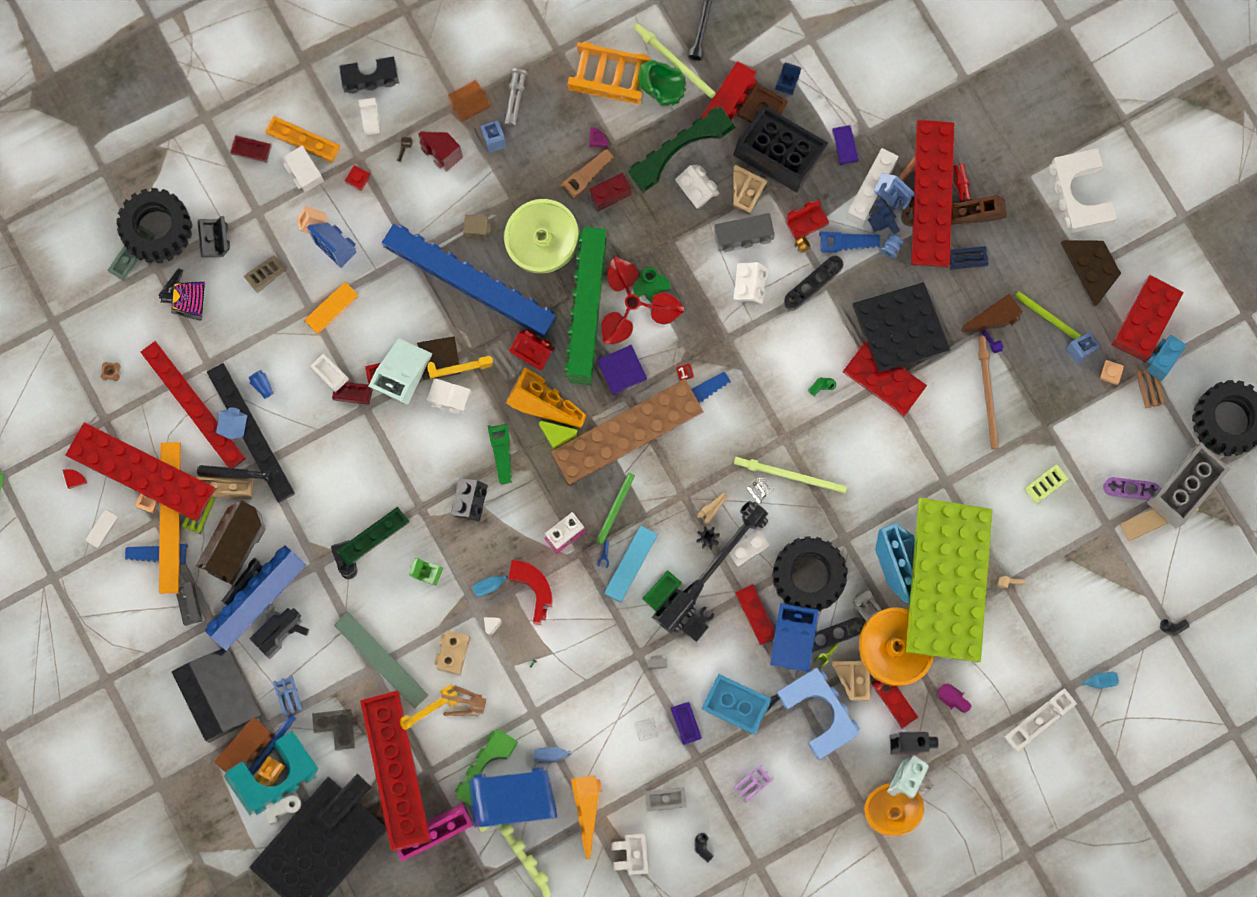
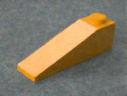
(535, 398)
(586, 801)

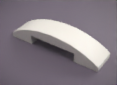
(1040, 720)

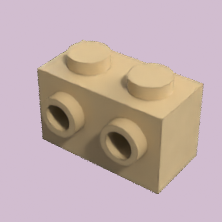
(453, 652)

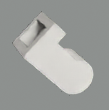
(370, 116)
(287, 805)

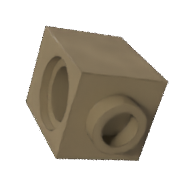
(476, 227)

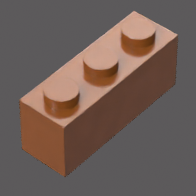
(245, 745)

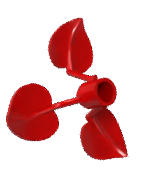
(616, 327)

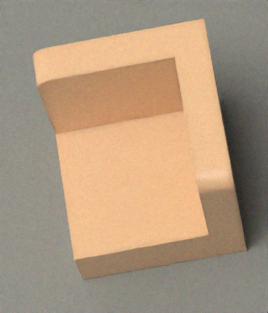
(310, 216)

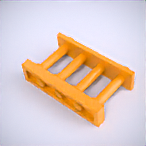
(596, 86)

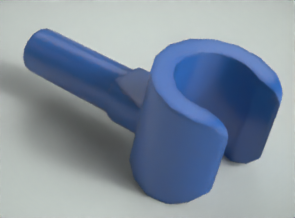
(604, 555)

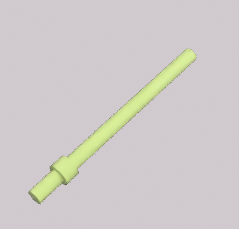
(651, 39)
(753, 465)

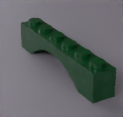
(712, 126)

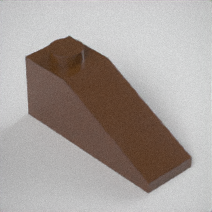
(979, 210)
(996, 316)

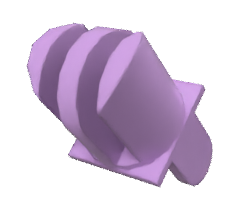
(763, 774)

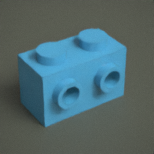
(1163, 361)

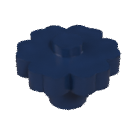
(883, 218)

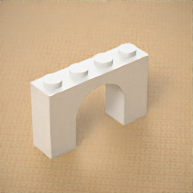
(1080, 216)

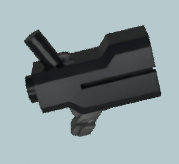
(276, 629)

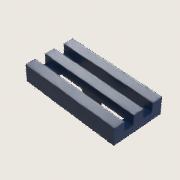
(967, 258)

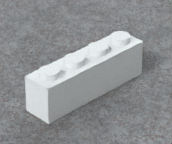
(866, 196)

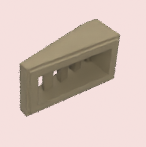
(261, 268)

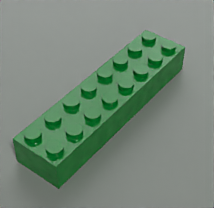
(587, 305)

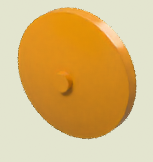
(884, 649)

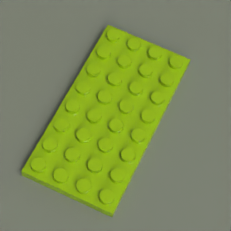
(949, 580)

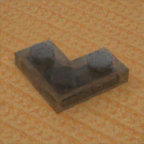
(340, 723)

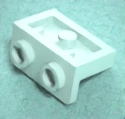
(908, 777)

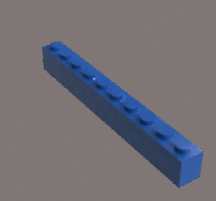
(469, 281)

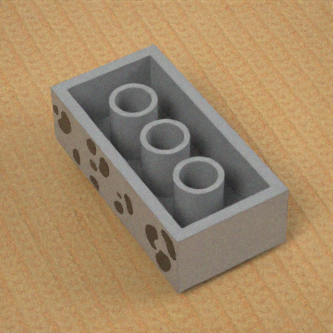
(1188, 486)

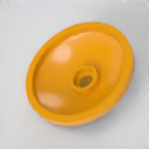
(881, 808)

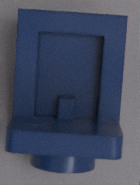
(788, 78)

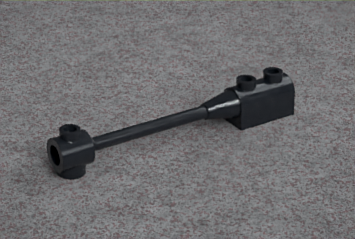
(681, 602)

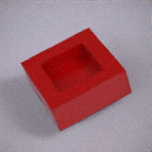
(357, 178)

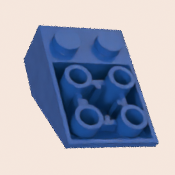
(794, 637)

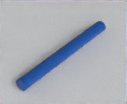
(268, 749)

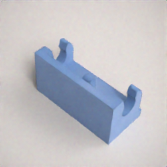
(893, 191)

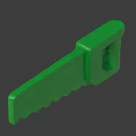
(501, 453)

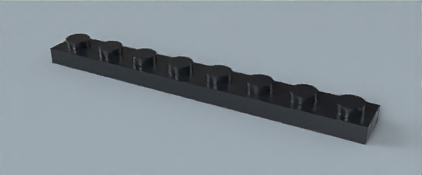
(252, 434)

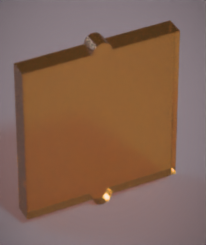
(469, 100)

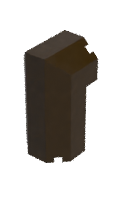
(232, 542)

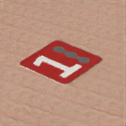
(685, 372)

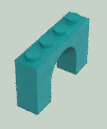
(257, 796)

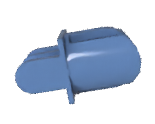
(287, 693)

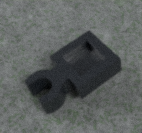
(696, 626)

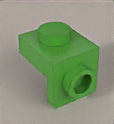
(425, 571)

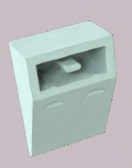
(400, 371)

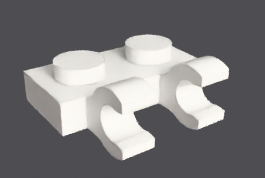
(636, 854)

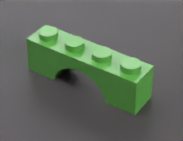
(499, 746)

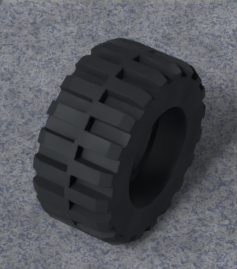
(150, 202)
(1210, 430)
(810, 548)

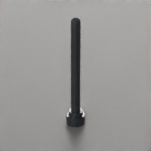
(696, 52)

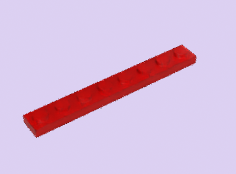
(192, 404)

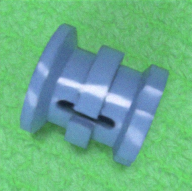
(891, 246)

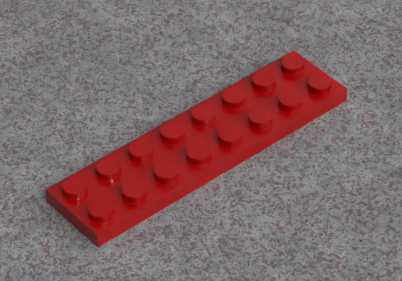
(932, 193)
(140, 472)
(395, 771)

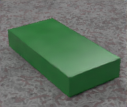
(661, 590)

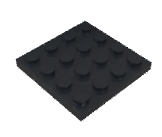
(901, 328)

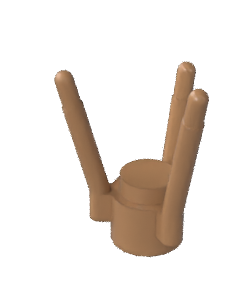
(476, 704)

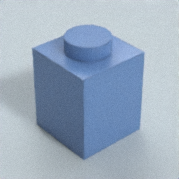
(231, 423)

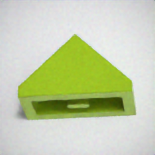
(557, 434)

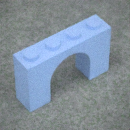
(815, 685)

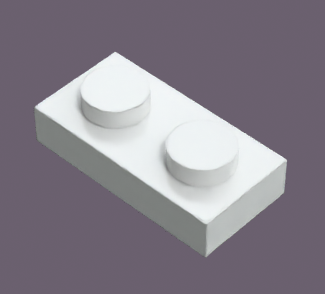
(748, 548)

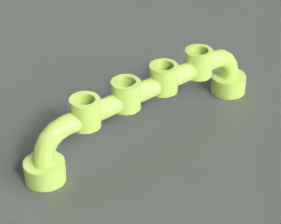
(527, 861)

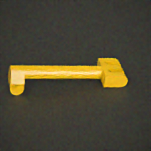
(482, 363)
(407, 722)

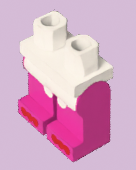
(560, 534)

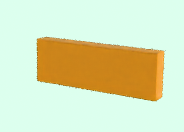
(331, 308)

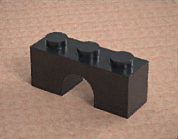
(384, 75)

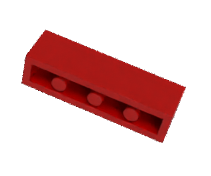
(733, 90)

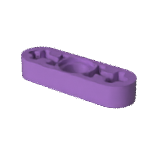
(1118, 482)

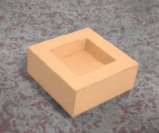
(1111, 372)
(146, 504)

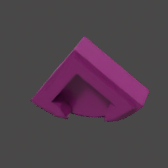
(597, 138)

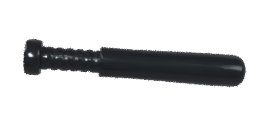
(224, 472)

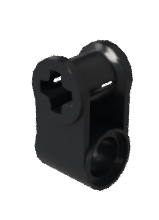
(341, 565)

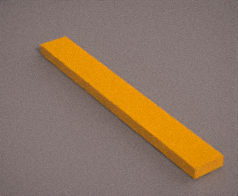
(169, 531)

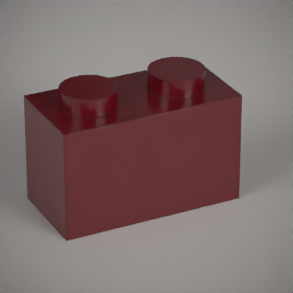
(610, 191)

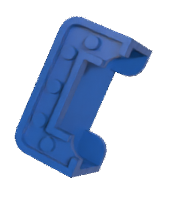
(512, 798)

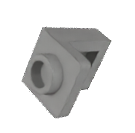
(866, 605)

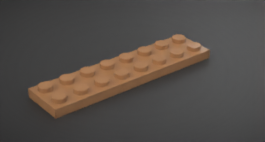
(627, 432)

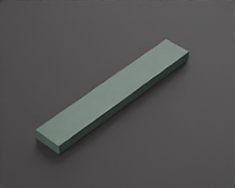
(381, 660)

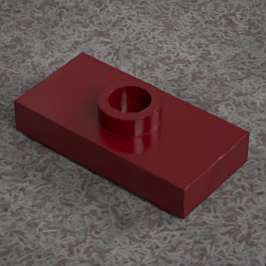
(250, 148)
(353, 393)

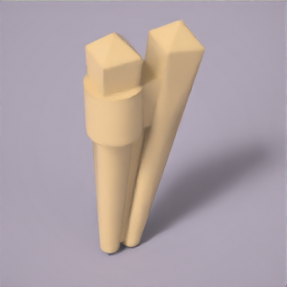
(710, 510)

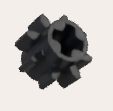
(710, 533)

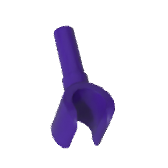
(995, 346)

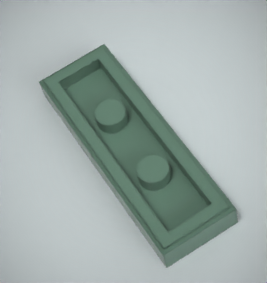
(125, 261)

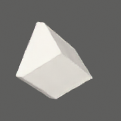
(491, 625)

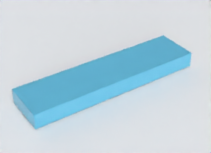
(630, 564)

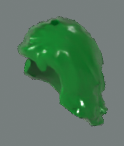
(662, 82)

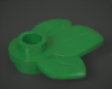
(650, 287)

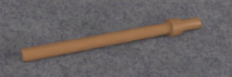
(984, 355)

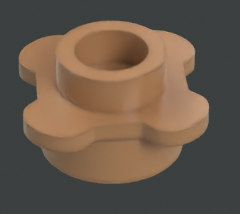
(106, 367)

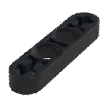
(815, 285)
(831, 640)

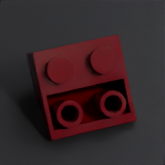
(441, 147)

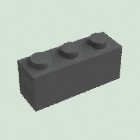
(744, 232)

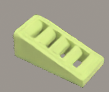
(1058, 472)

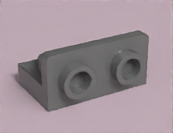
(189, 604)

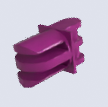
(953, 698)

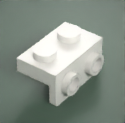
(697, 185)
(750, 282)

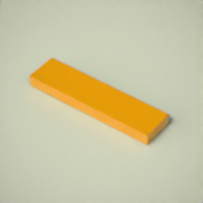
(300, 137)

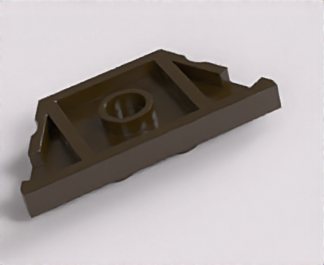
(1093, 266)

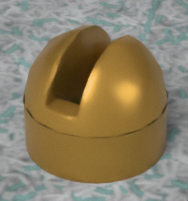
(803, 244)

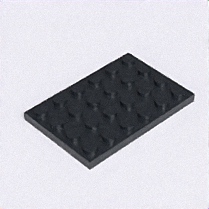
(308, 856)

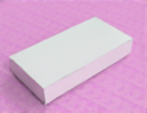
(329, 372)

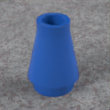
(261, 384)

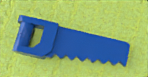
(846, 241)
(708, 387)
(151, 553)

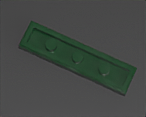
(372, 536)

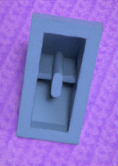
(493, 136)
(1083, 347)

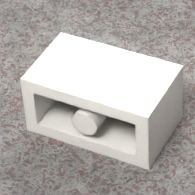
(303, 169)

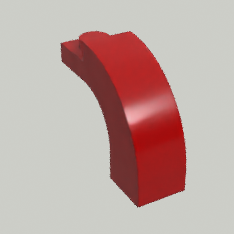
(528, 574)

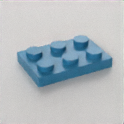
(736, 704)

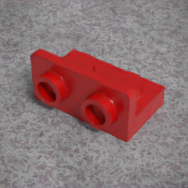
(806, 220)
(532, 349)

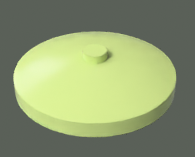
(541, 236)

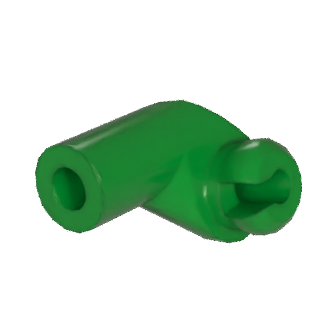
(822, 384)

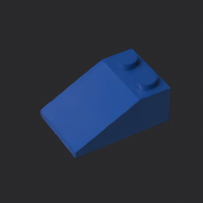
(332, 242)

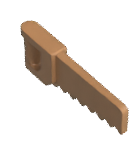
(587, 173)

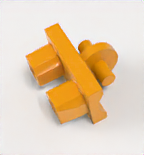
(269, 772)

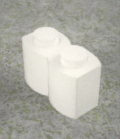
(449, 396)

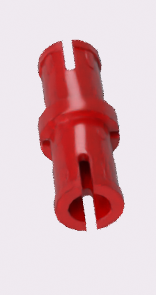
(962, 182)

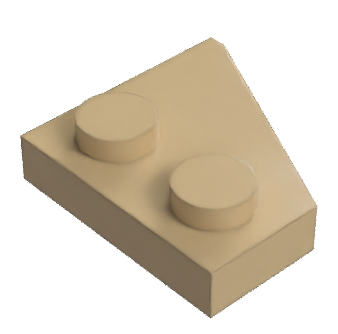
(746, 189)
(854, 679)

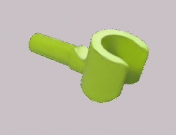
(825, 657)

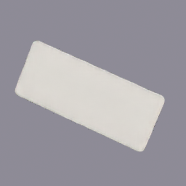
(101, 528)

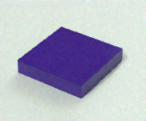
(622, 369)

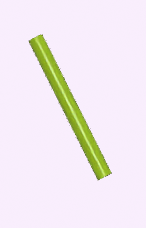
(1048, 316)

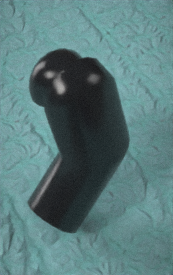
(1173, 629)
(701, 847)

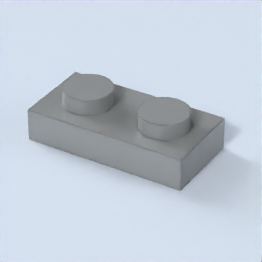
(665, 799)

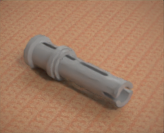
(518, 88)

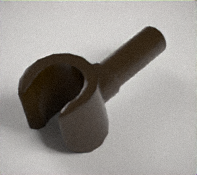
(406, 142)

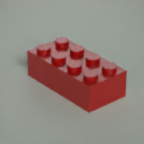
(1147, 318)

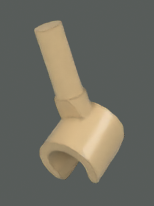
(1004, 581)

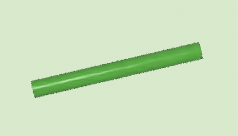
(615, 508)

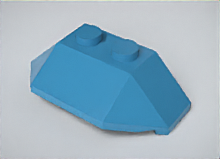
(896, 557)

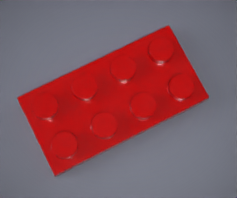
(894, 387)

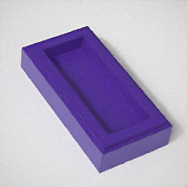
(845, 145)
(686, 723)

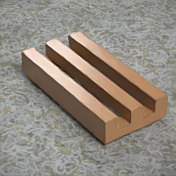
(1139, 373)

